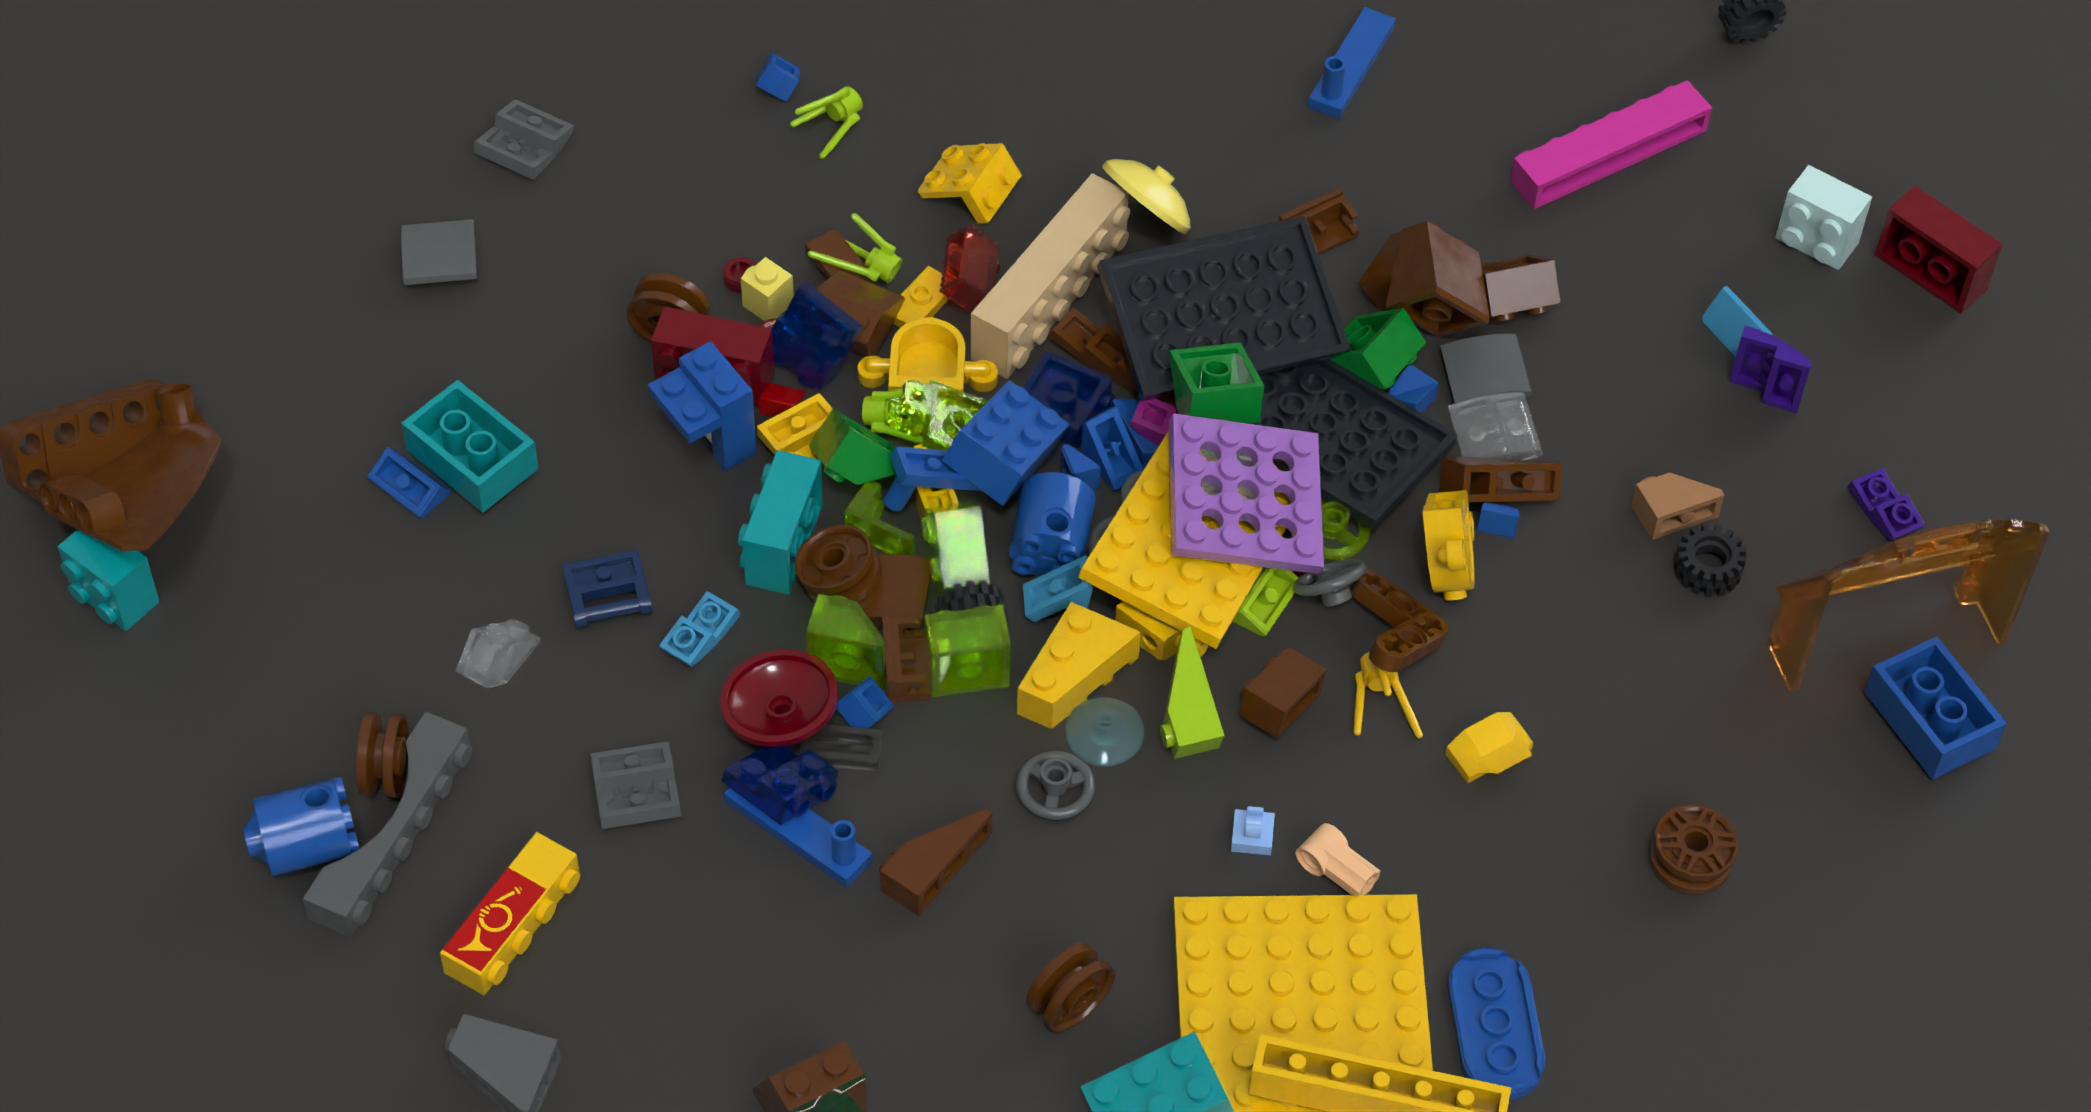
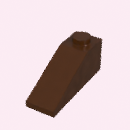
(1501, 479)
(932, 860)

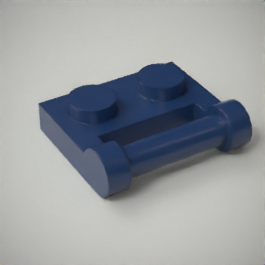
(604, 578)

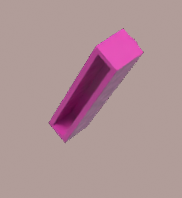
(1610, 144)

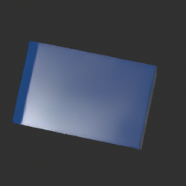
(1110, 447)

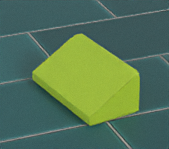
(1266, 600)

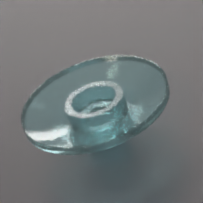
(1104, 744)

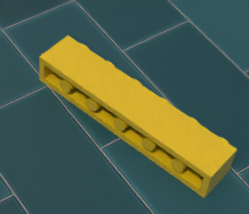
(1359, 1083)

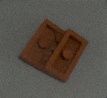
(899, 590)

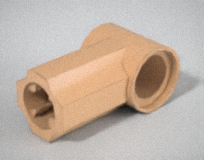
(1330, 855)

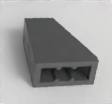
(504, 1062)

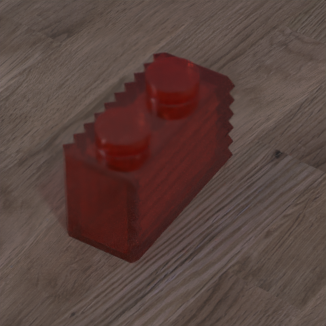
(969, 267)

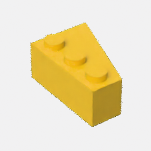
(1073, 663)

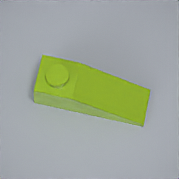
(1190, 713)

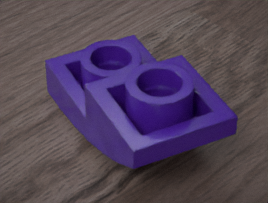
(1884, 506)

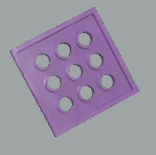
(1229, 542)

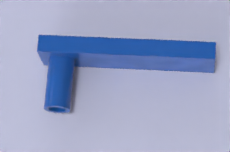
(1351, 63)
(922, 469)
(824, 845)

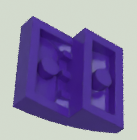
(1772, 368)

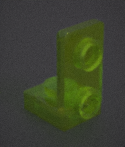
(865, 514)

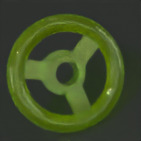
(1335, 526)

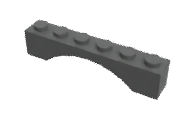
(347, 888)

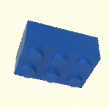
(1005, 442)
(1935, 707)

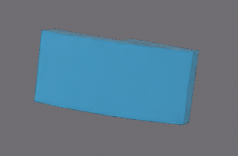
(701, 631)

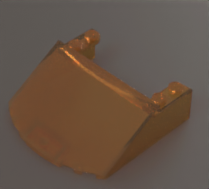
(1996, 573)

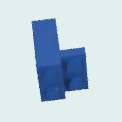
(709, 401)

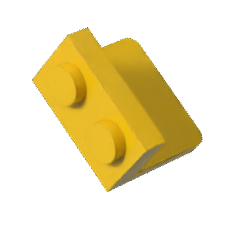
(977, 174)

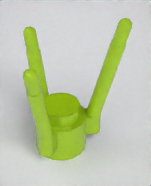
(839, 106)
(881, 262)
(876, 414)

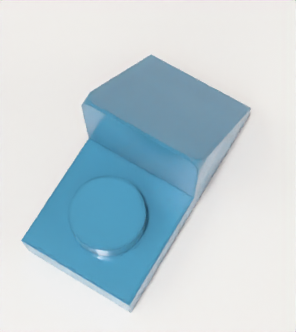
(1056, 591)

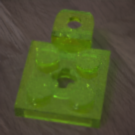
(933, 412)

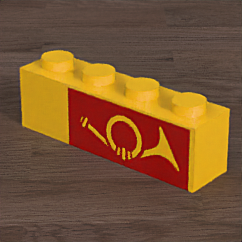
(510, 914)

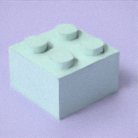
(1823, 217)

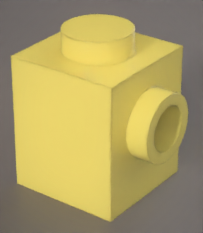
(766, 289)

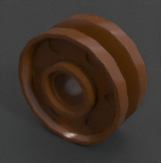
(662, 290)
(838, 563)
(382, 755)
(1688, 869)
(1070, 987)

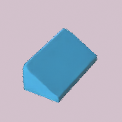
(1728, 317)

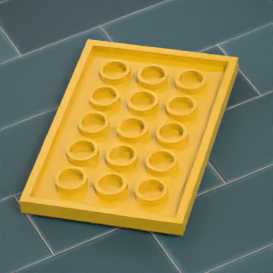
(1139, 568)

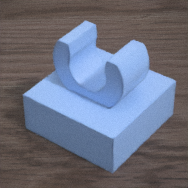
(1252, 831)

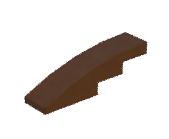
(1098, 349)

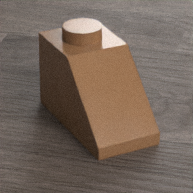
(1674, 503)

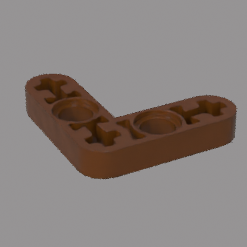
(1415, 629)

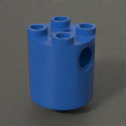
(1051, 523)
(301, 827)

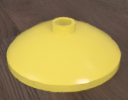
(1152, 190)

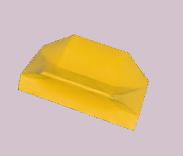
(795, 427)
(1489, 746)

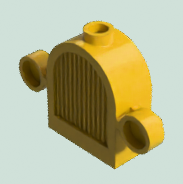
(927, 352)
(1449, 543)

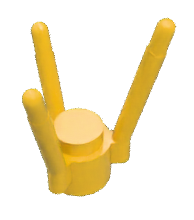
(1378, 681)

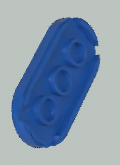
(1496, 1021)

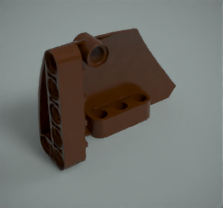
(123, 472)

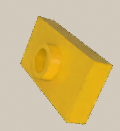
(921, 298)

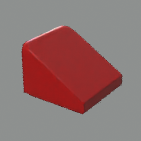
(779, 399)

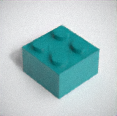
(108, 579)

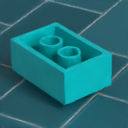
(470, 446)
(781, 521)
(1163, 1081)

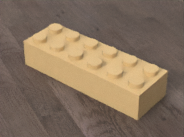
(1050, 275)

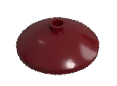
(779, 697)

